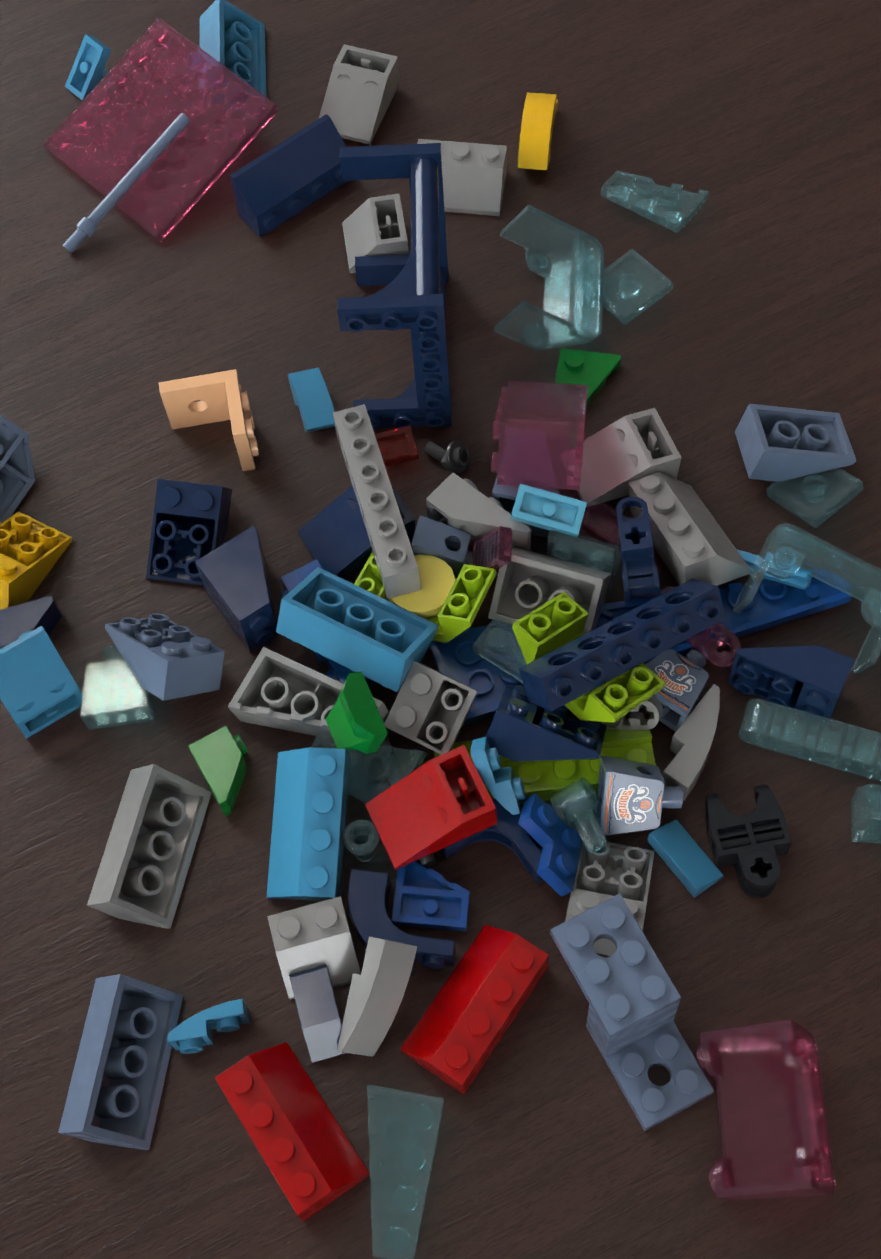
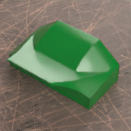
(355, 717)

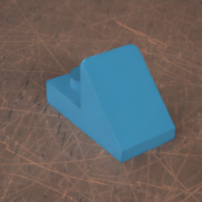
(88, 67)

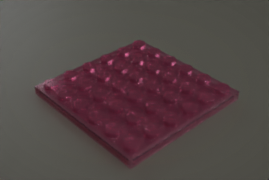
(134, 107)

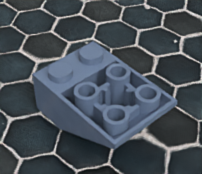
(167, 656)

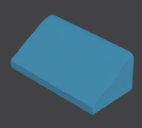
(684, 857)

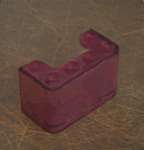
(540, 434)

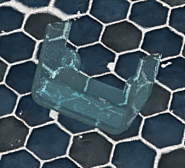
(572, 283)
(793, 548)

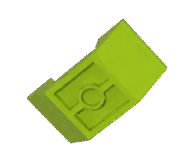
(460, 605)
(564, 621)

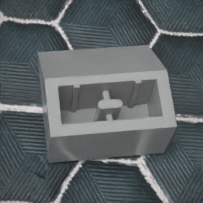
(375, 229)
(430, 708)

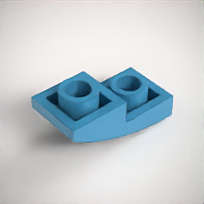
(312, 399)
(498, 780)
(197, 1030)

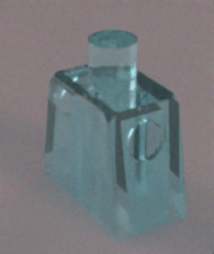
(113, 694)

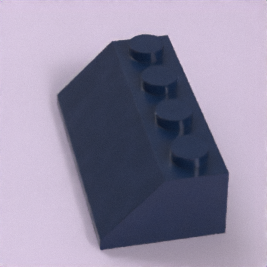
(289, 176)

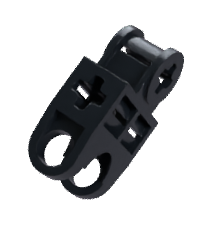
(749, 840)

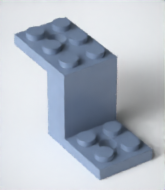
(631, 1011)

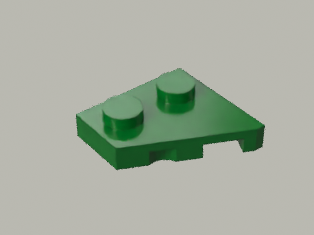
(586, 369)

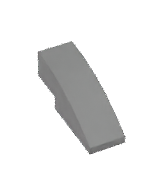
(693, 743)
(375, 995)

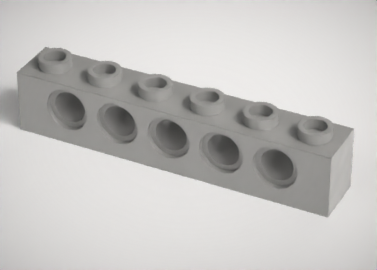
(377, 502)

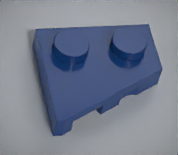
(429, 900)

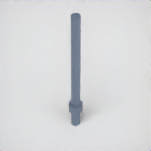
(87, 226)

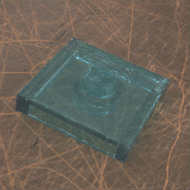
(632, 286)
(816, 495)

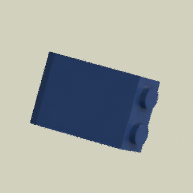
(240, 588)

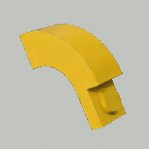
(537, 131)

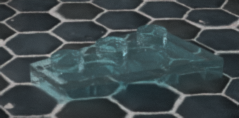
(658, 203)
(375, 771)

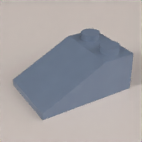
(791, 442)

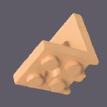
(219, 401)

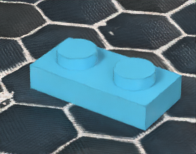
(548, 510)

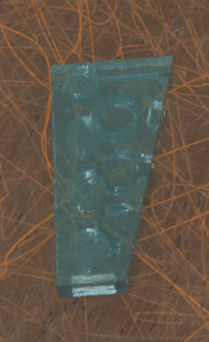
(402, 1152)

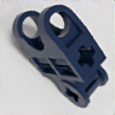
(637, 552)

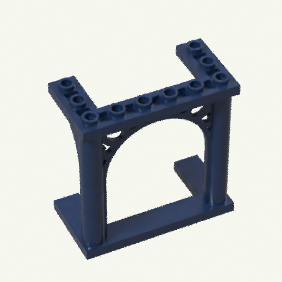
(414, 284)

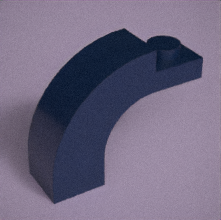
(509, 834)
(368, 908)

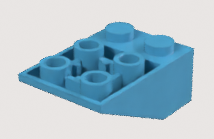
(36, 682)

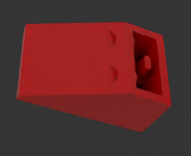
(432, 808)

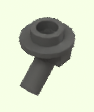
(454, 458)

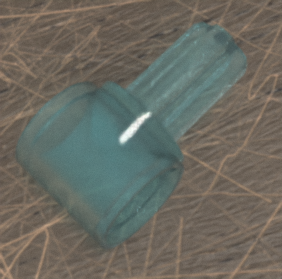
(578, 807)

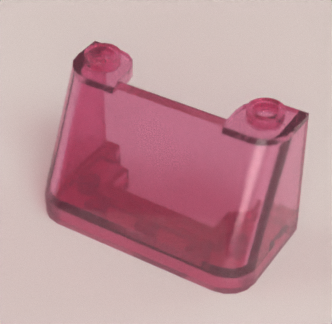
(768, 1112)

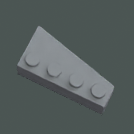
(288, 696)

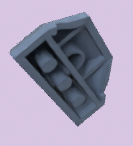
(15, 467)

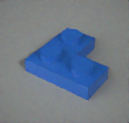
(559, 843)

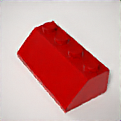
(476, 1006)
(292, 1128)

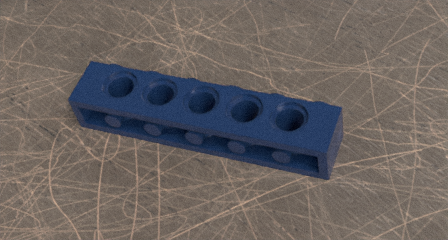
(622, 644)

